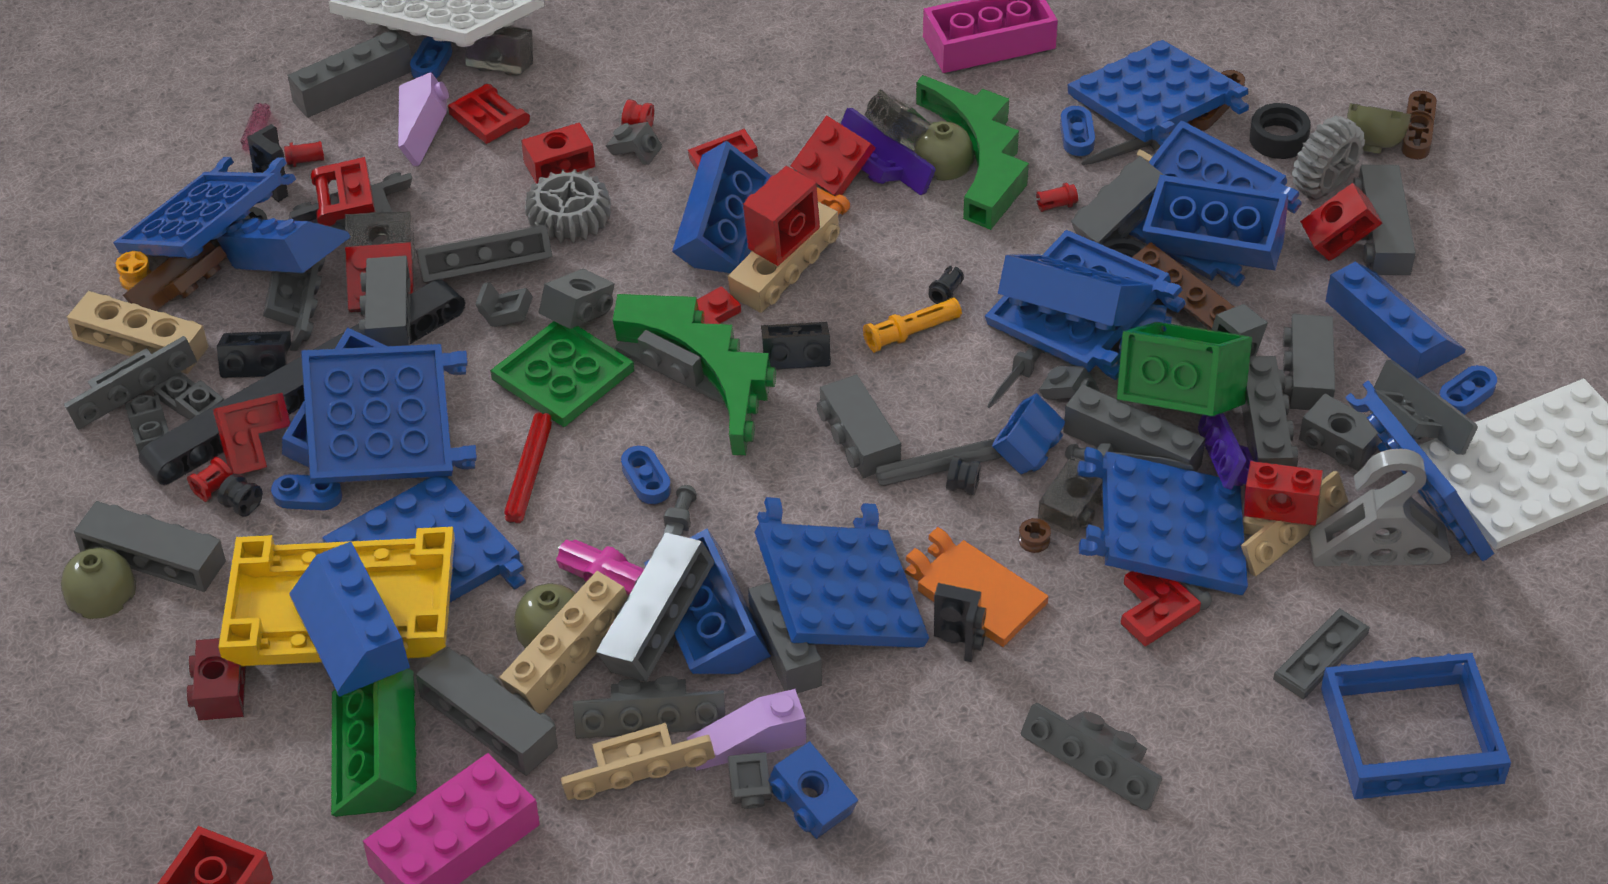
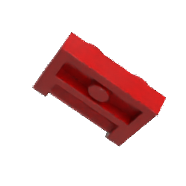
(482, 118)
(352, 186)

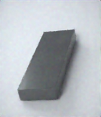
(1323, 649)

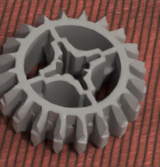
(1328, 157)
(568, 205)

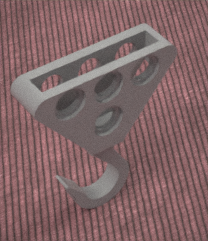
(1383, 508)

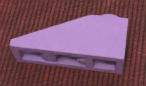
(420, 115)
(758, 727)

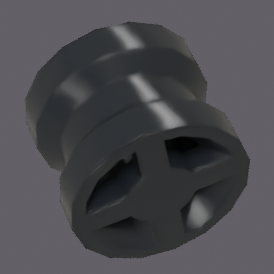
(963, 475)
(240, 495)

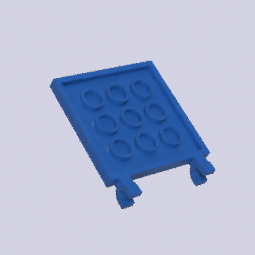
(1156, 91)
(1201, 157)
(202, 210)
(1077, 341)
(380, 413)
(1437, 489)
(437, 502)
(1167, 522)
(839, 581)

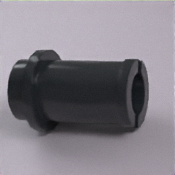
(943, 288)

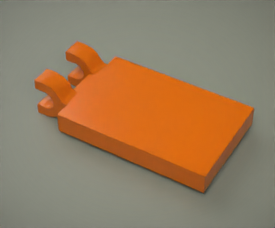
(1008, 598)

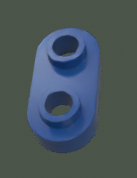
(430, 57)
(1077, 130)
(1462, 390)
(647, 477)
(297, 493)

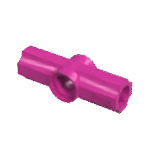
(586, 560)

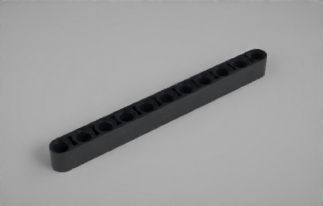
(199, 437)

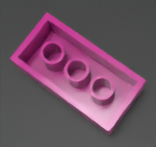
(987, 31)
(454, 828)

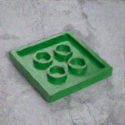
(562, 371)

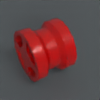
(636, 113)

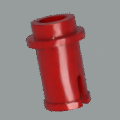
(303, 153)
(1057, 197)

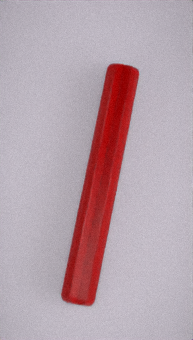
(528, 468)

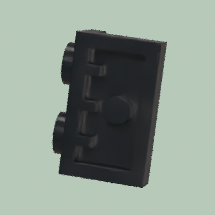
(263, 150)
(797, 345)
(252, 353)
(959, 617)

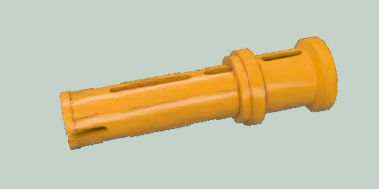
(899, 327)

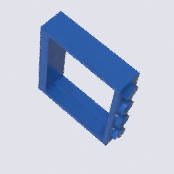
(1420, 774)

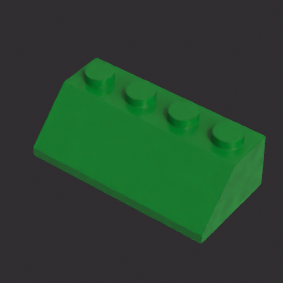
(374, 747)

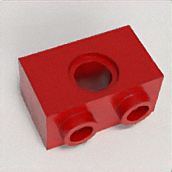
(558, 150)
(1341, 222)
(1283, 493)

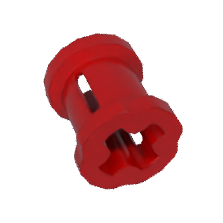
(199, 484)

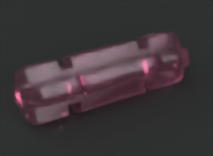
(256, 122)

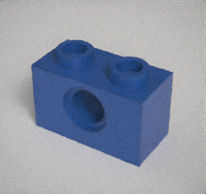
(810, 770)

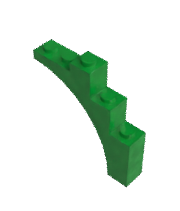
(984, 117)
(736, 375)

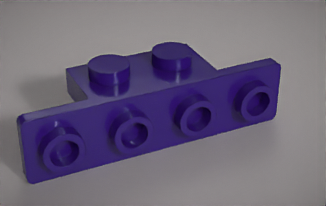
(890, 159)
(1227, 456)

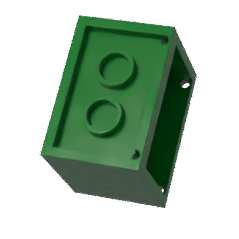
(1184, 368)

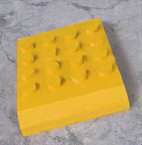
(266, 629)

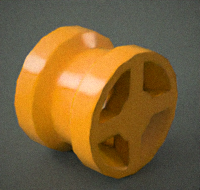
(132, 268)

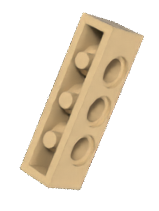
(761, 283)
(130, 327)
(565, 643)

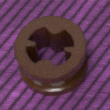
(1031, 526)

